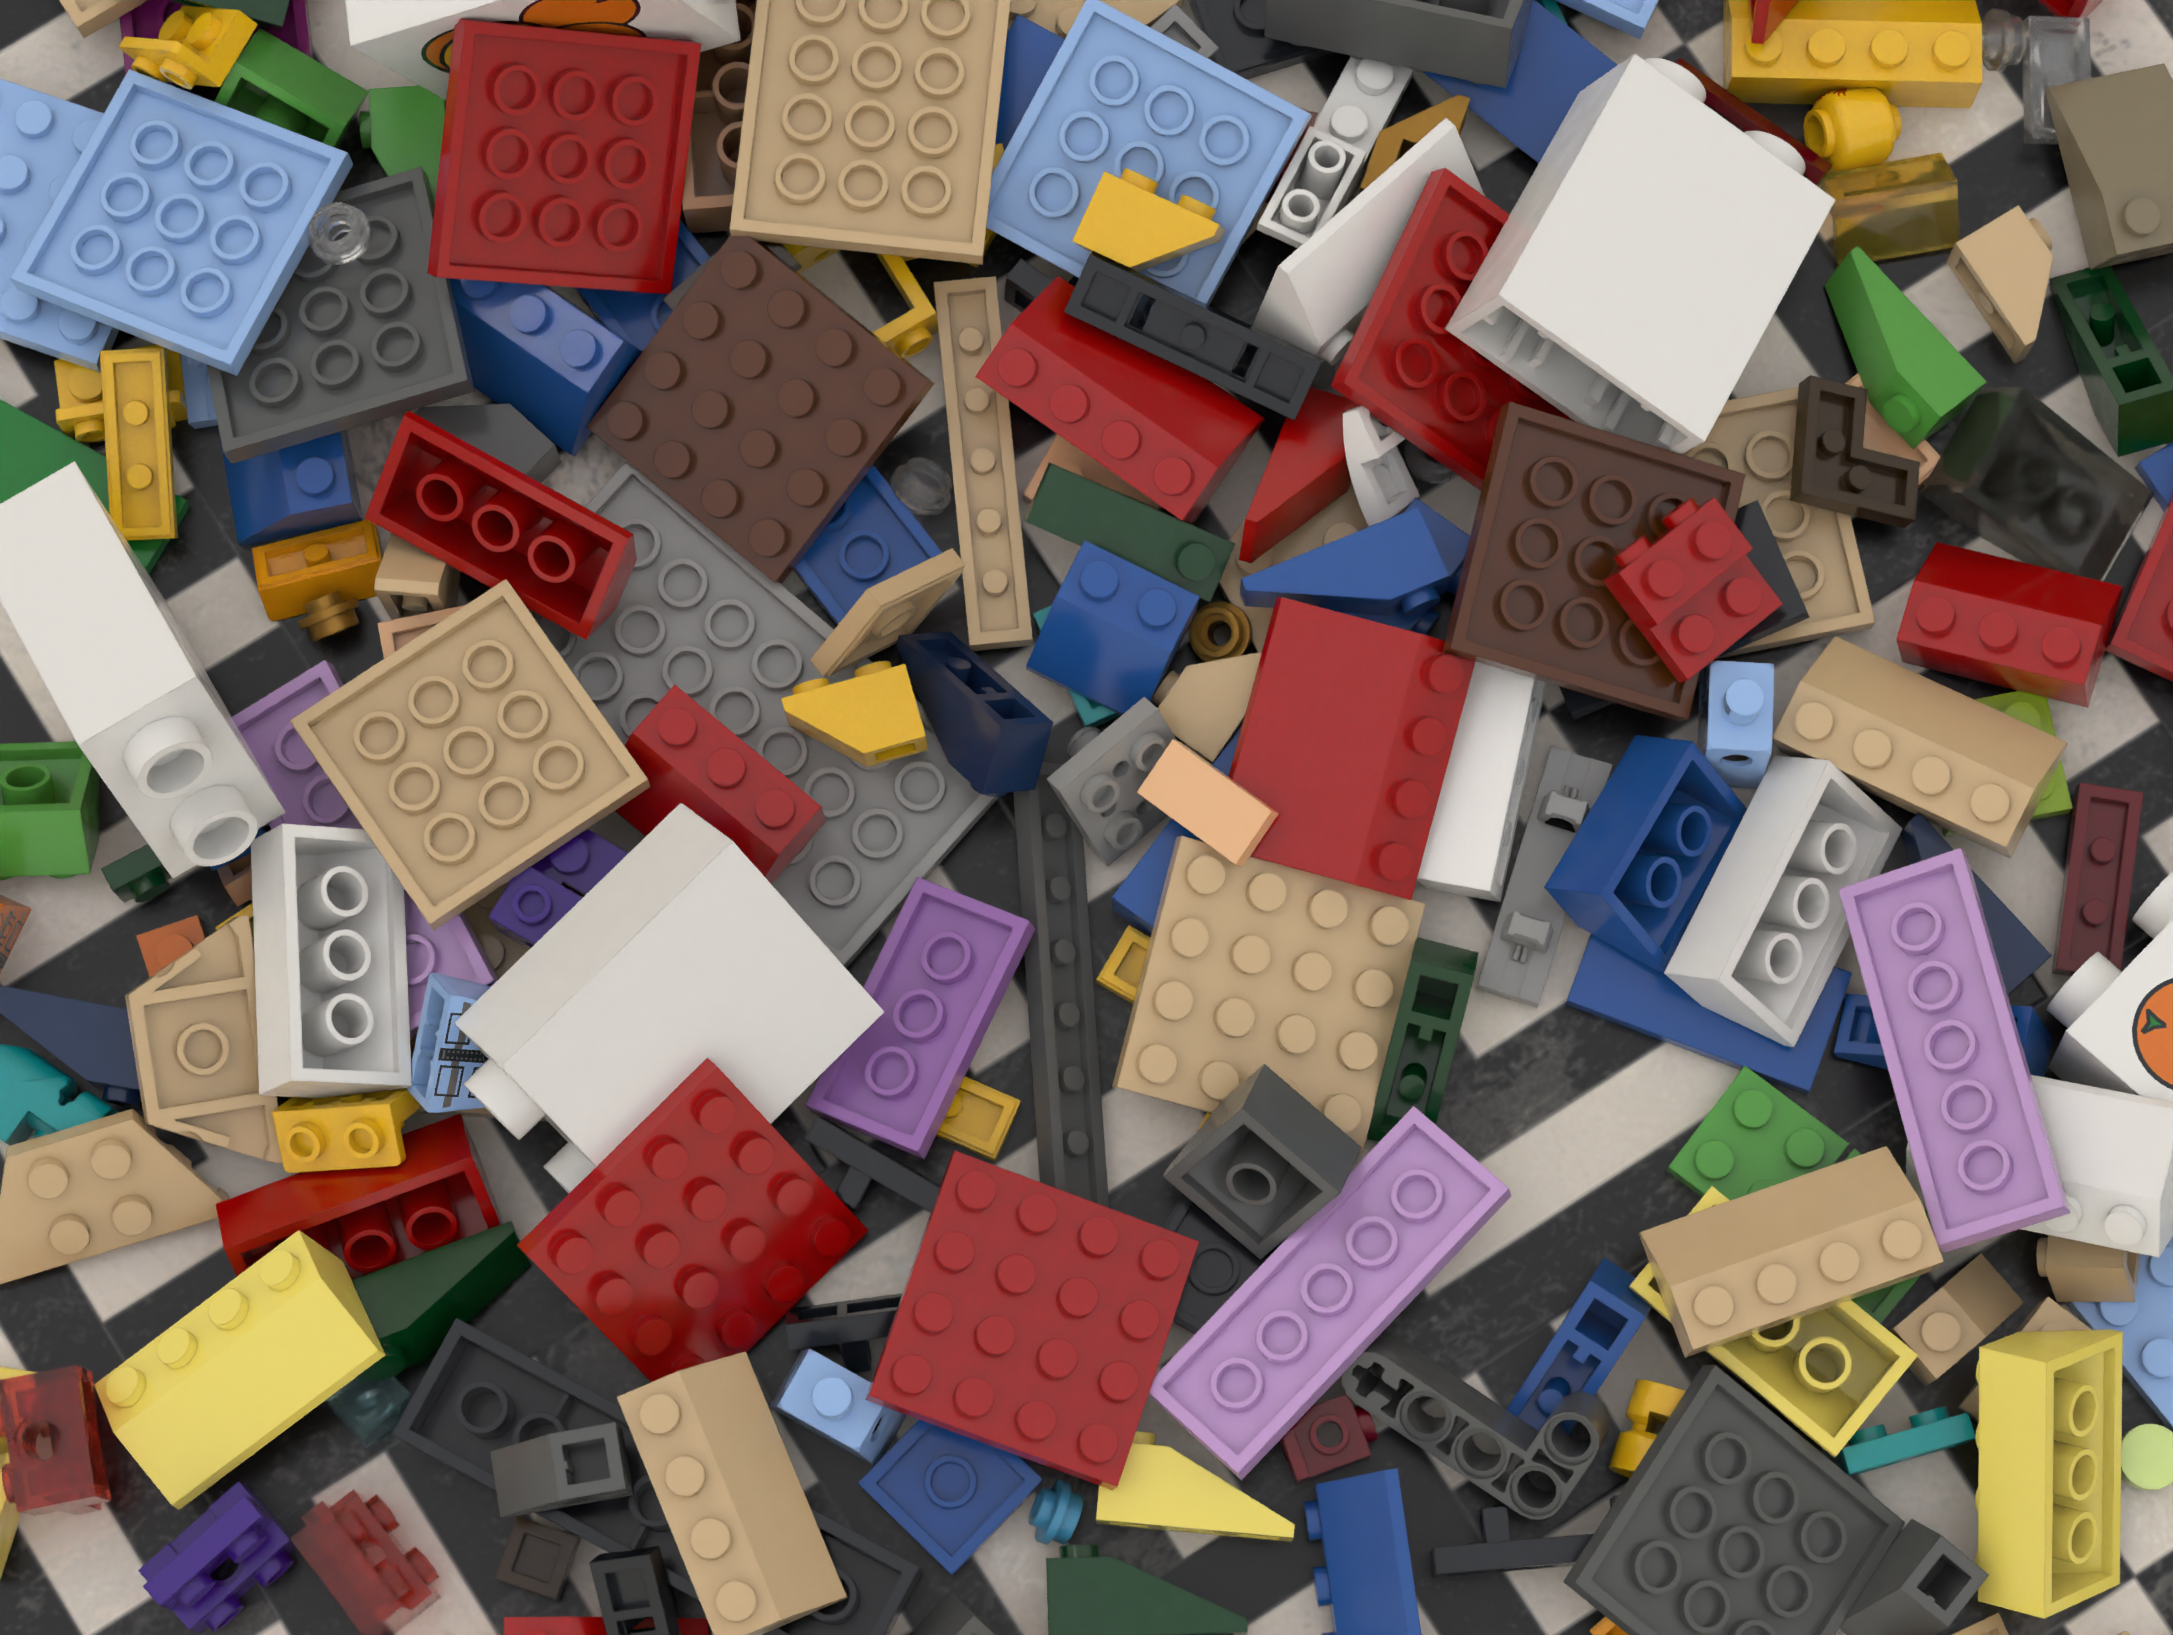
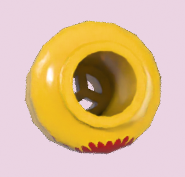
(1852, 127)

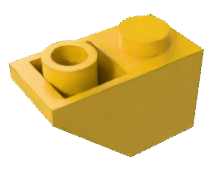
(1141, 228)
(861, 717)

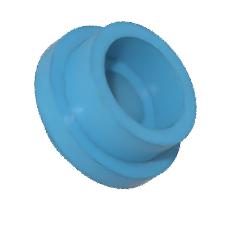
(1056, 1513)

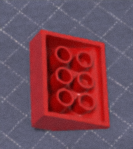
(1349, 744)

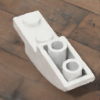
(1335, 150)

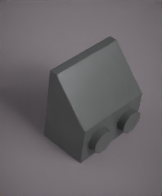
(1264, 1162)

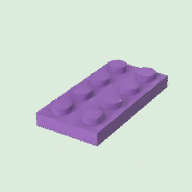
(938, 996)

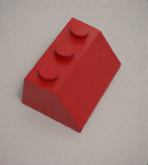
(2008, 623)
(722, 780)

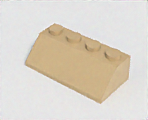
(1920, 745)
(1790, 1250)
(732, 1497)

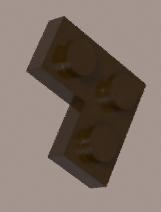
(1835, 469)

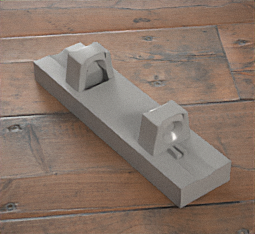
(1529, 915)

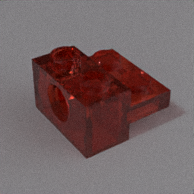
(61, 1407)
(374, 1596)

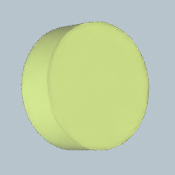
(2147, 1457)

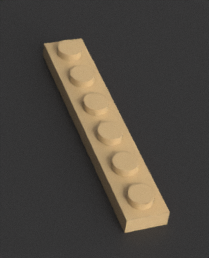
(982, 468)

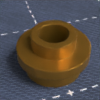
(329, 616)
(1203, 626)

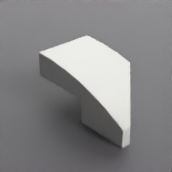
(1376, 466)

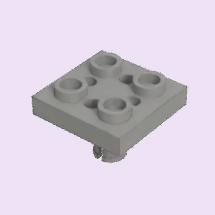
(1104, 777)

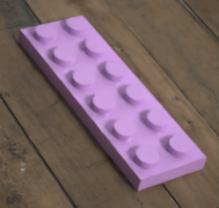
(314, 801)
(1953, 1051)
(1327, 1293)

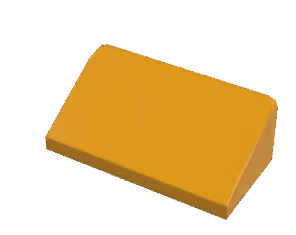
(317, 565)

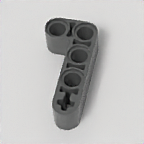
(1473, 1413)

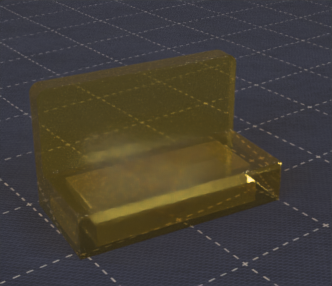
(1894, 207)

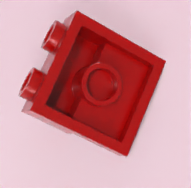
(1692, 587)

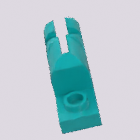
(40, 1097)

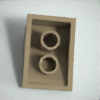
(2119, 161)

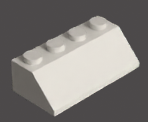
(1333, 275)
(1774, 903)
(328, 964)
(2111, 1163)

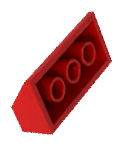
(1121, 404)
(502, 526)
(370, 1213)

